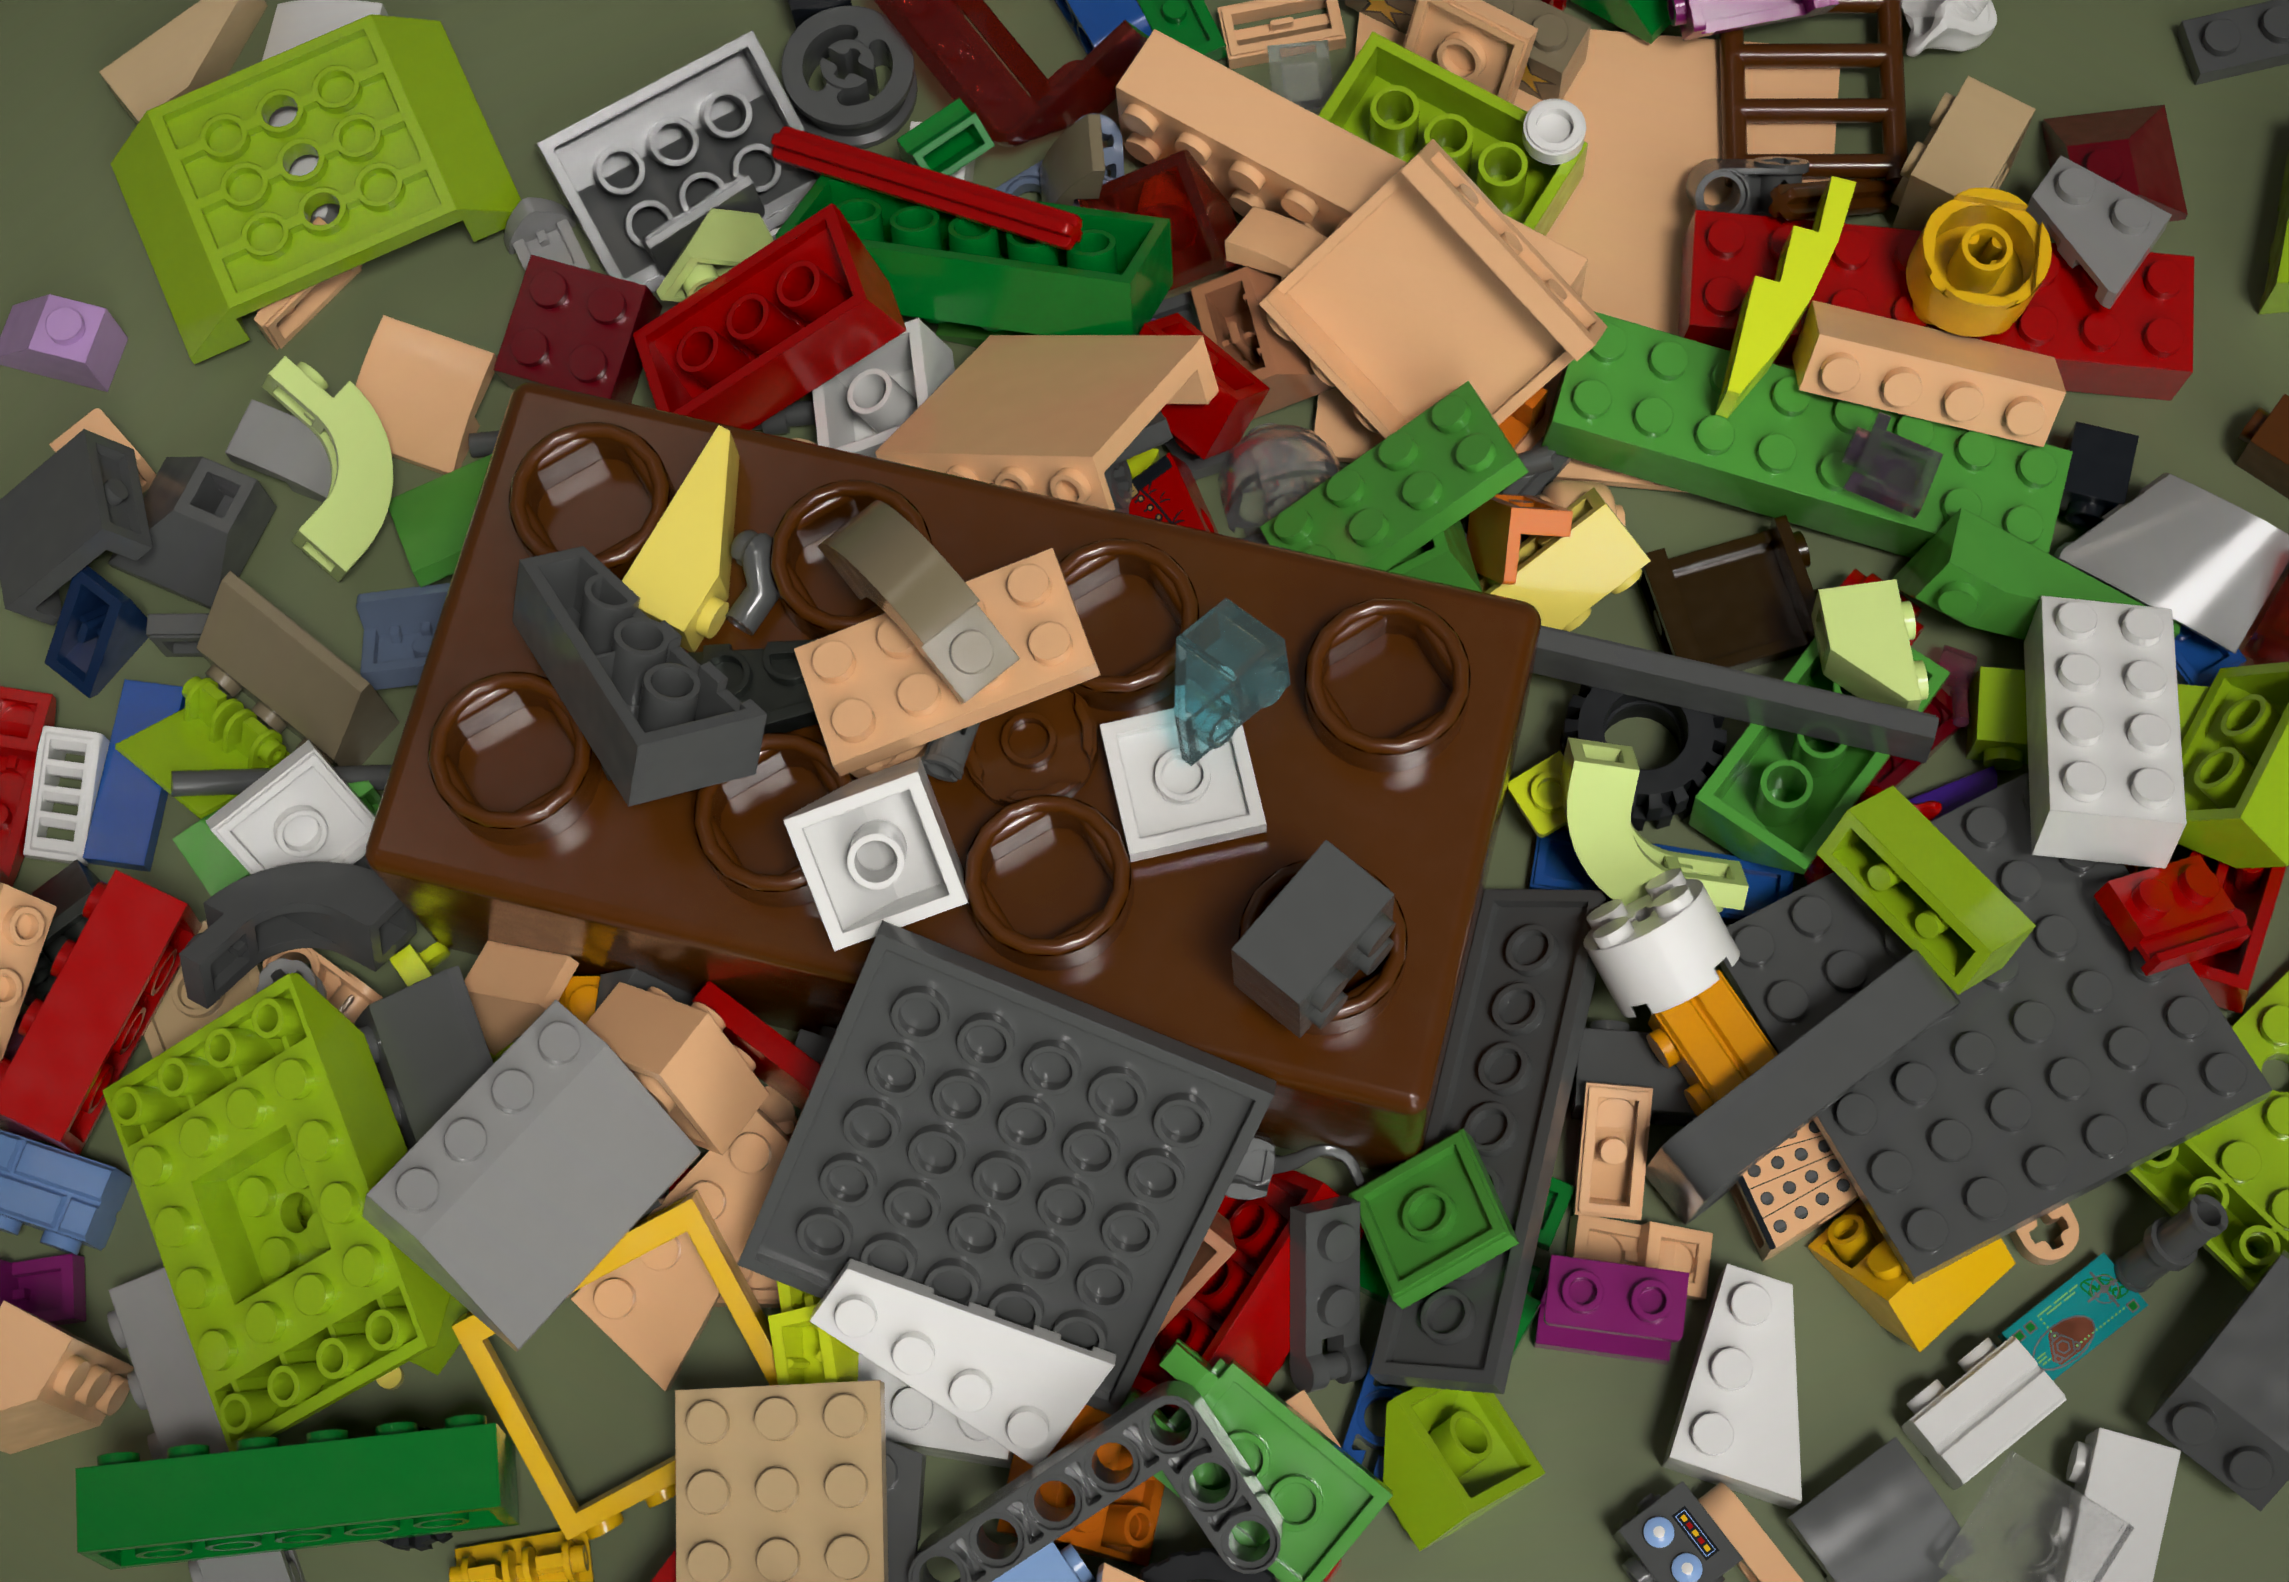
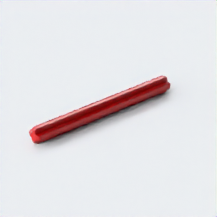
(928, 188)

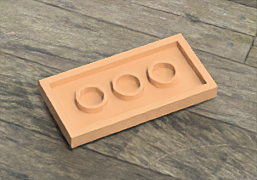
(885, 698)

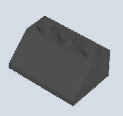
(426, 1049)

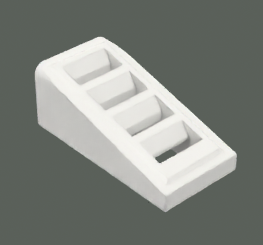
(49, 767)

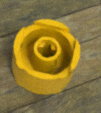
(1977, 263)

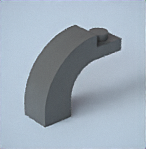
(291, 909)

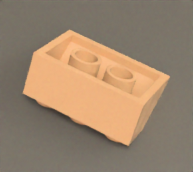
(52, 1381)

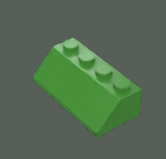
(1786, 790)

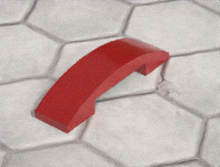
(21, 724)

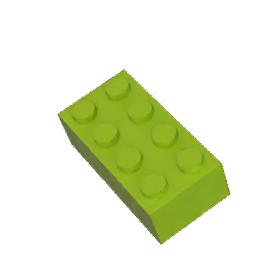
(1408, 101)

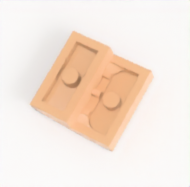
(425, 392)

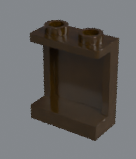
(1734, 599)

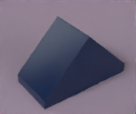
(95, 633)

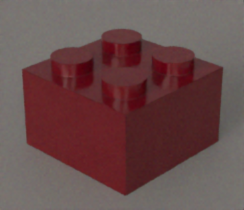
(576, 331)

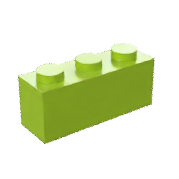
(1925, 889)

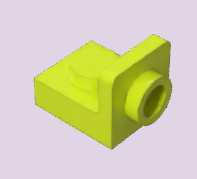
(1539, 795)

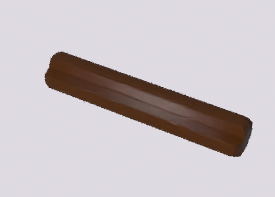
(1801, 200)

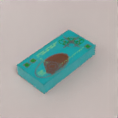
(2076, 1317)

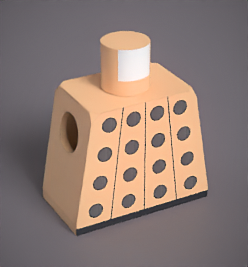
(1792, 1192)

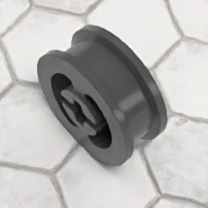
(856, 43)

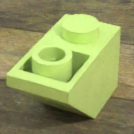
(713, 249)
(1866, 643)

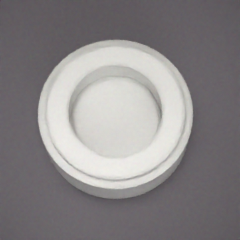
(1554, 131)

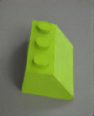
(2240, 769)

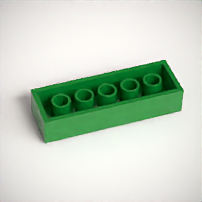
(1001, 281)
(296, 1494)

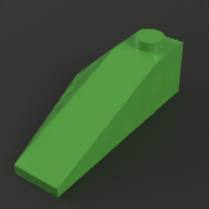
(1994, 577)

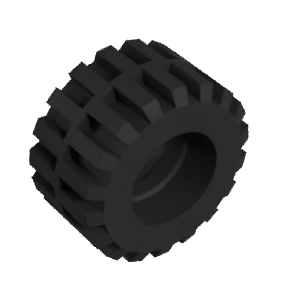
(1662, 790)

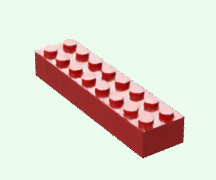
(2125, 351)

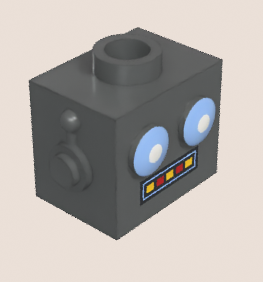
(1674, 1541)

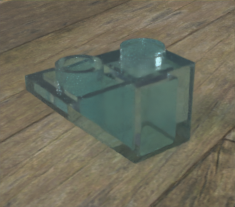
(1223, 676)

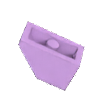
(63, 341)

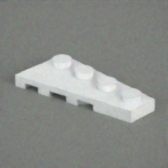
(989, 1372)

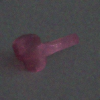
(1961, 666)

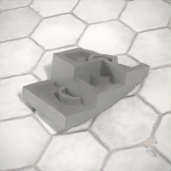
(2188, 555)

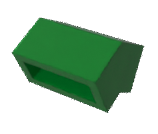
(946, 140)

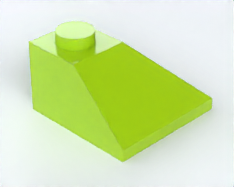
(1451, 1460)

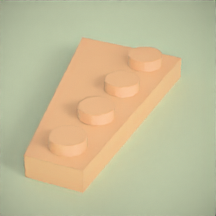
(666, 1296)

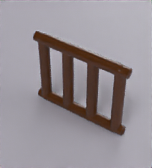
(1888, 109)

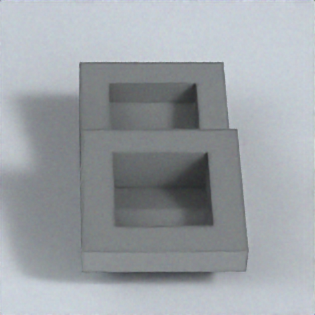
(282, 449)

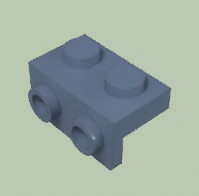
(398, 633)

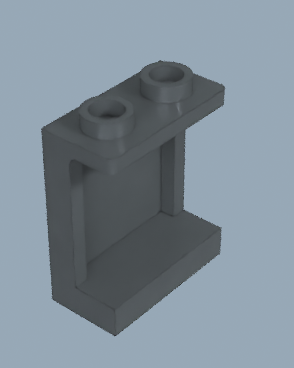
(65, 518)

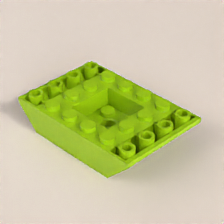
(221, 1153)

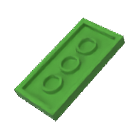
(1404, 487)

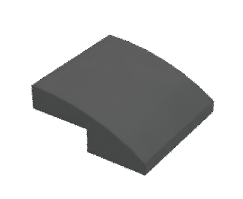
(1878, 1522)

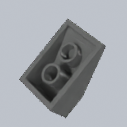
(2234, 1394)

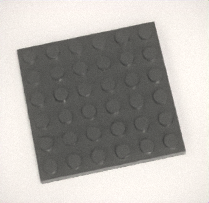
(2028, 1086)
(1007, 1152)

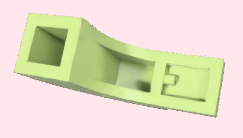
(358, 464)
(1597, 806)

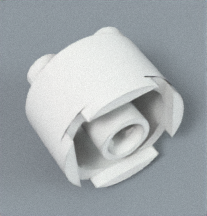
(1660, 944)

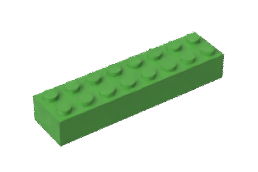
(1649, 410)

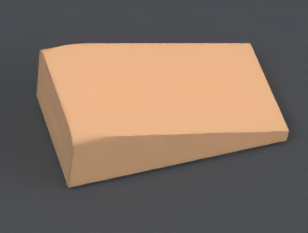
(1612, 1151)

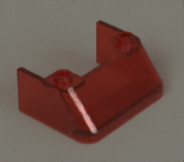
(998, 79)

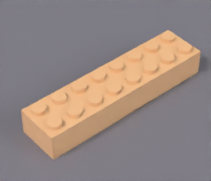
(1263, 145)

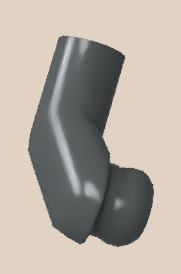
(760, 594)

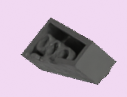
(628, 684)

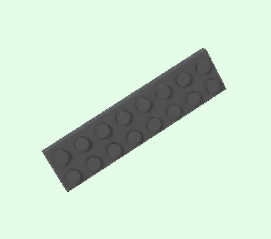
(1510, 1091)

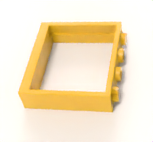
(658, 1482)

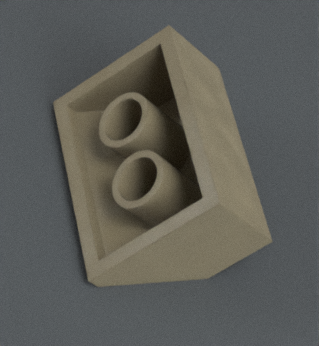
(291, 677)

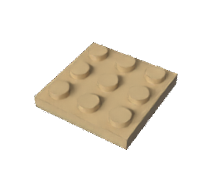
(782, 1483)

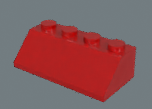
(771, 326)
(95, 1010)
(1247, 1302)

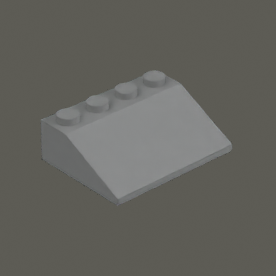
(531, 1176)

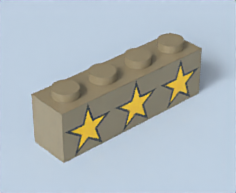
(1556, 52)

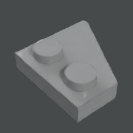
(2097, 225)

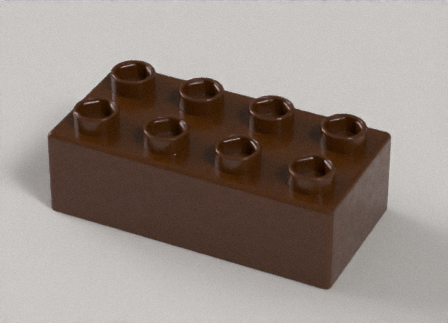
(1380, 745)

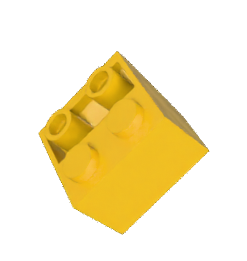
(1873, 1276)

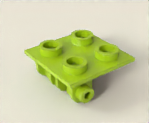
(204, 736)

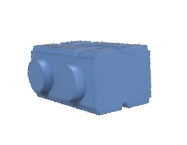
(58, 1194)

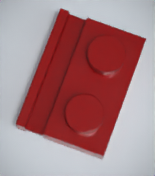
(2172, 914)

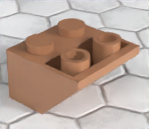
(1239, 325)

